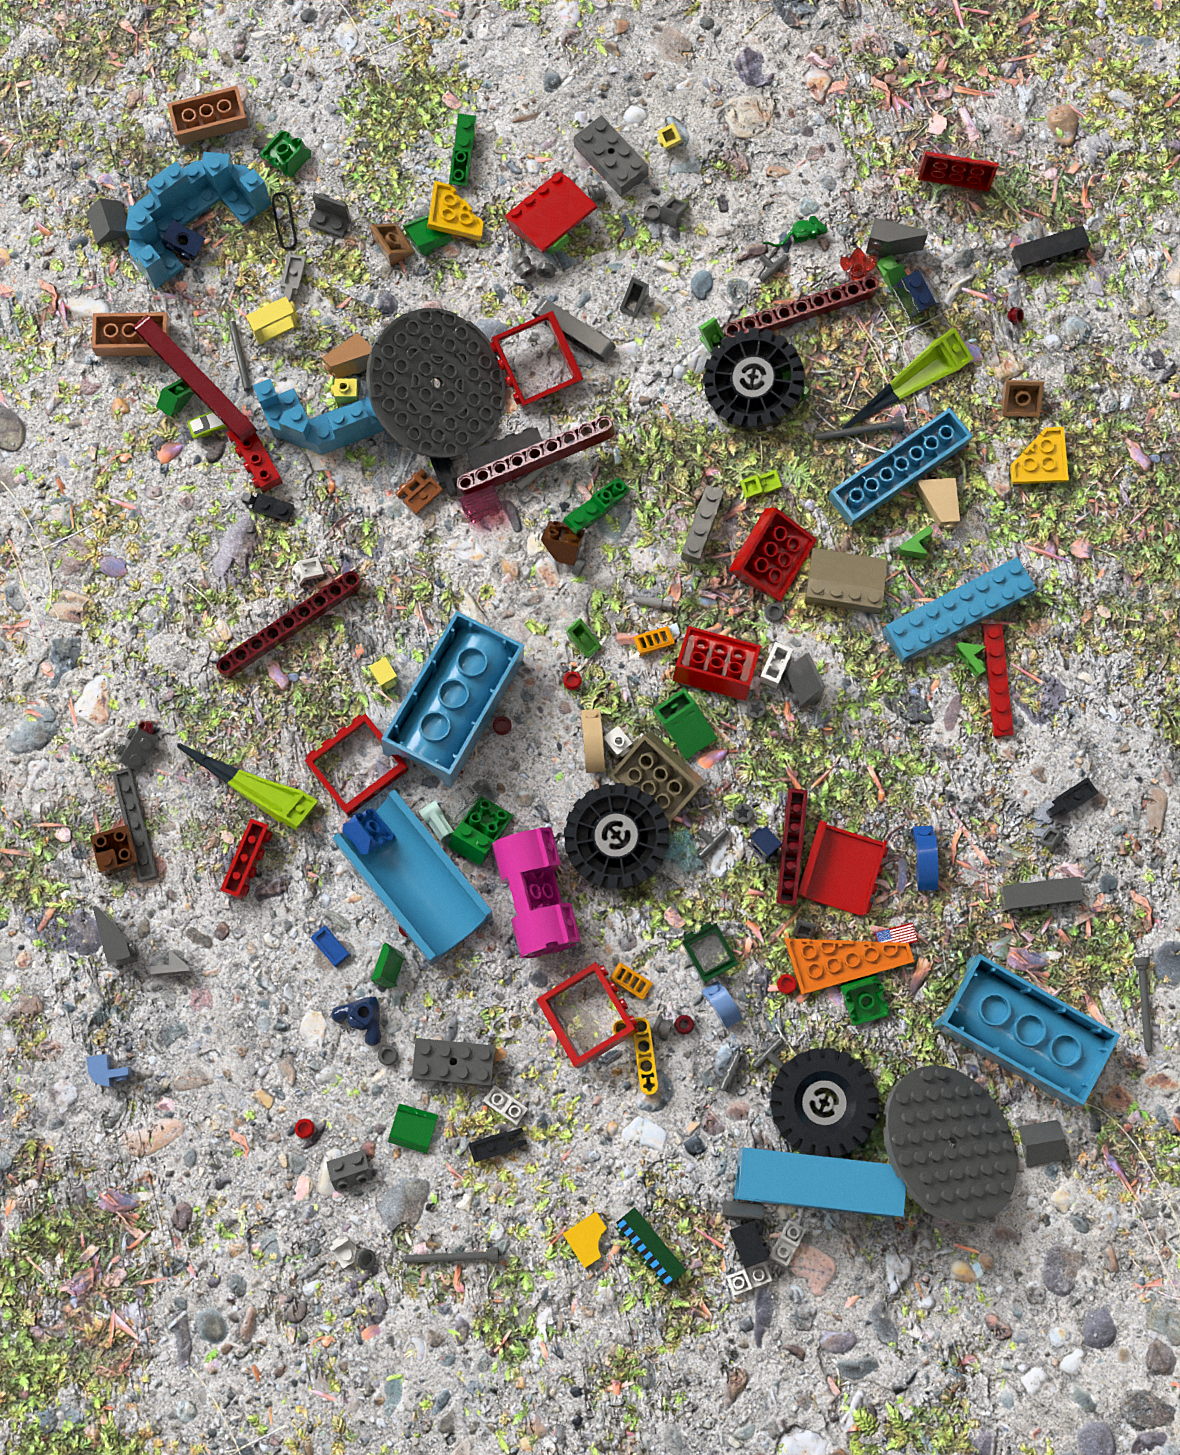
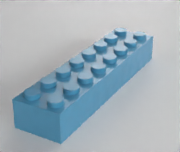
(900, 467)
(959, 610)

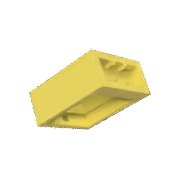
(273, 320)

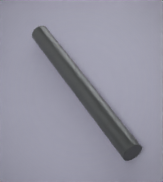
(239, 355)

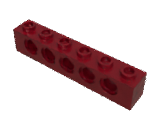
(791, 848)

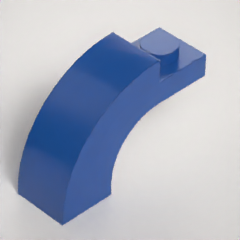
(926, 858)

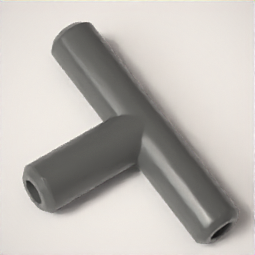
(772, 267)
(711, 842)
(769, 1055)

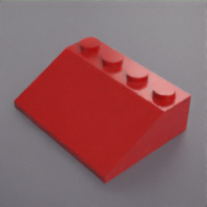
(957, 171)
(550, 212)
(773, 554)
(716, 663)

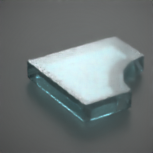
(682, 850)

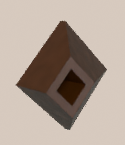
(562, 542)
(114, 850)

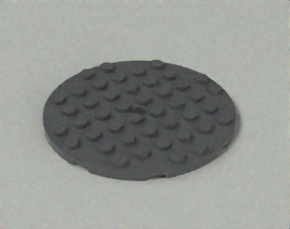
(402, 390)
(958, 1182)

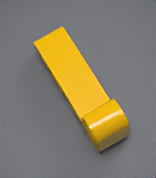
(643, 1056)

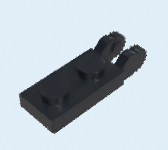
(494, 1145)

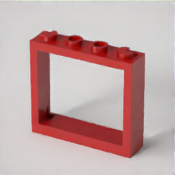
(562, 345)
(371, 791)
(620, 1004)

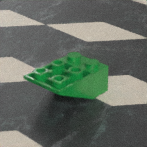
(684, 723)
(479, 830)

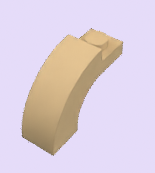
(593, 740)

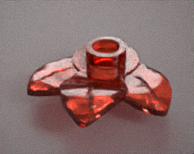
(858, 262)

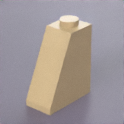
(940, 500)

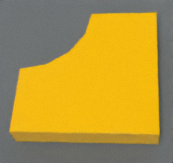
(585, 1238)

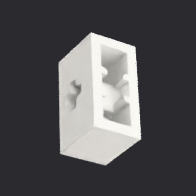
(775, 665)

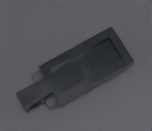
(445, 474)
(268, 506)
(1073, 798)

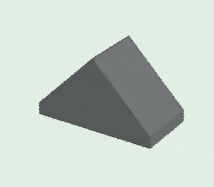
(672, 212)
(635, 297)

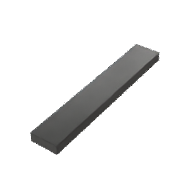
(134, 817)

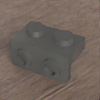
(136, 748)
(349, 1170)

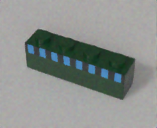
(651, 1247)

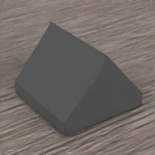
(1051, 839)
(804, 929)

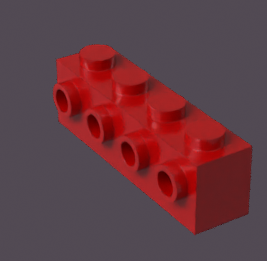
(257, 462)
(245, 859)

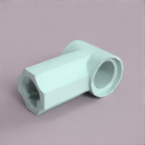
(434, 817)

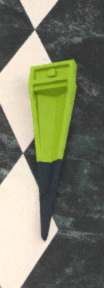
(933, 363)
(275, 799)

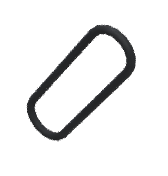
(291, 218)

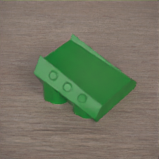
(286, 153)
(423, 238)
(388, 966)
(865, 999)
(413, 1128)

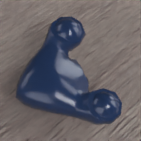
(361, 1015)

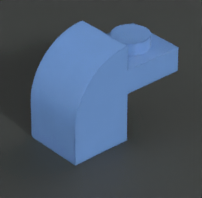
(722, 1004)
(102, 1073)

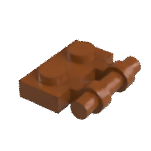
(422, 495)

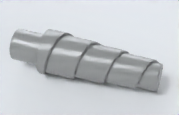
(652, 602)

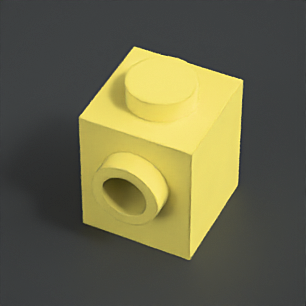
(669, 137)
(345, 390)
(384, 674)

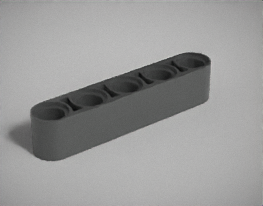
(577, 331)

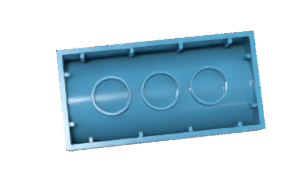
(454, 697)
(418, 883)
(1027, 1031)
(819, 1182)

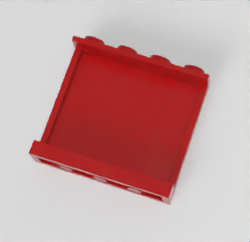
(842, 869)

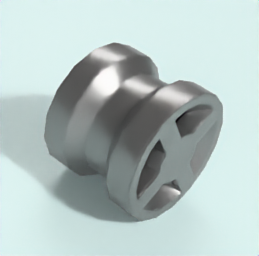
(596, 191)
(524, 267)
(662, 1026)

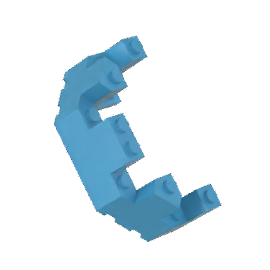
(183, 197)
(320, 433)

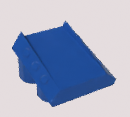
(367, 831)

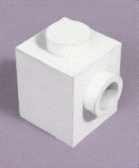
(617, 742)

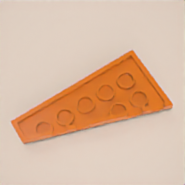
(834, 962)

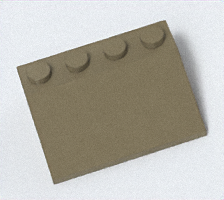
(846, 581)
(659, 773)

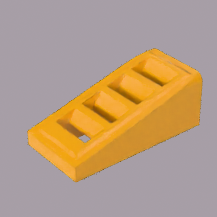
(651, 634)
(615, 974)

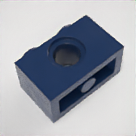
(178, 231)
(764, 843)

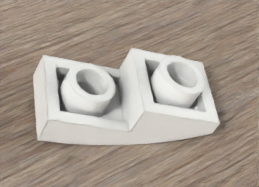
(505, 1104)
(787, 1243)
(749, 1278)

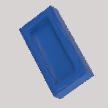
(330, 946)

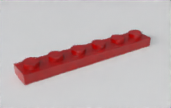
(997, 680)

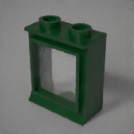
(709, 952)

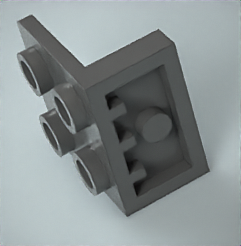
(330, 215)

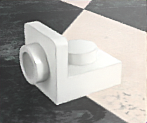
(307, 570)
(344, 1251)

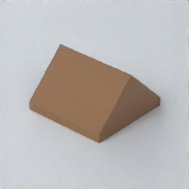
(391, 242)
(1022, 398)

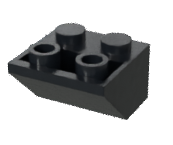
(749, 1244)

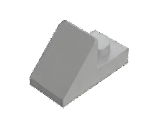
(175, 966)

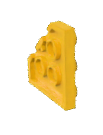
(452, 214)
(1042, 460)

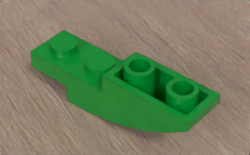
(463, 150)
(597, 506)

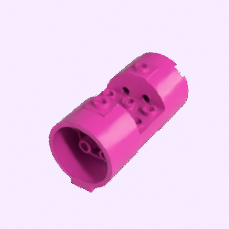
(528, 866)

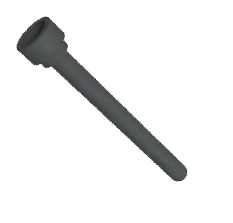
(895, 424)
(1142, 965)
(490, 1255)

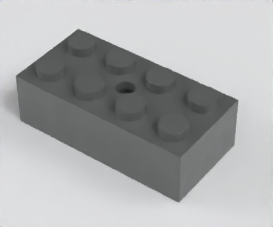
(611, 156)
(473, 1064)

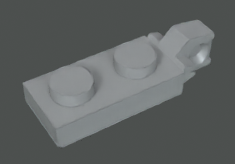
(292, 275)

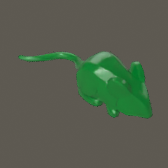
(803, 230)

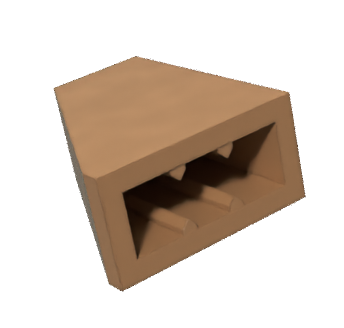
(348, 357)

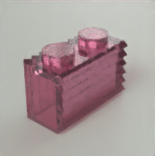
(480, 504)

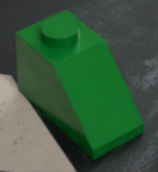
(174, 398)

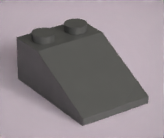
(894, 239)
(804, 682)
(116, 944)

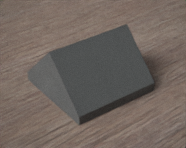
(107, 220)
(1042, 1142)

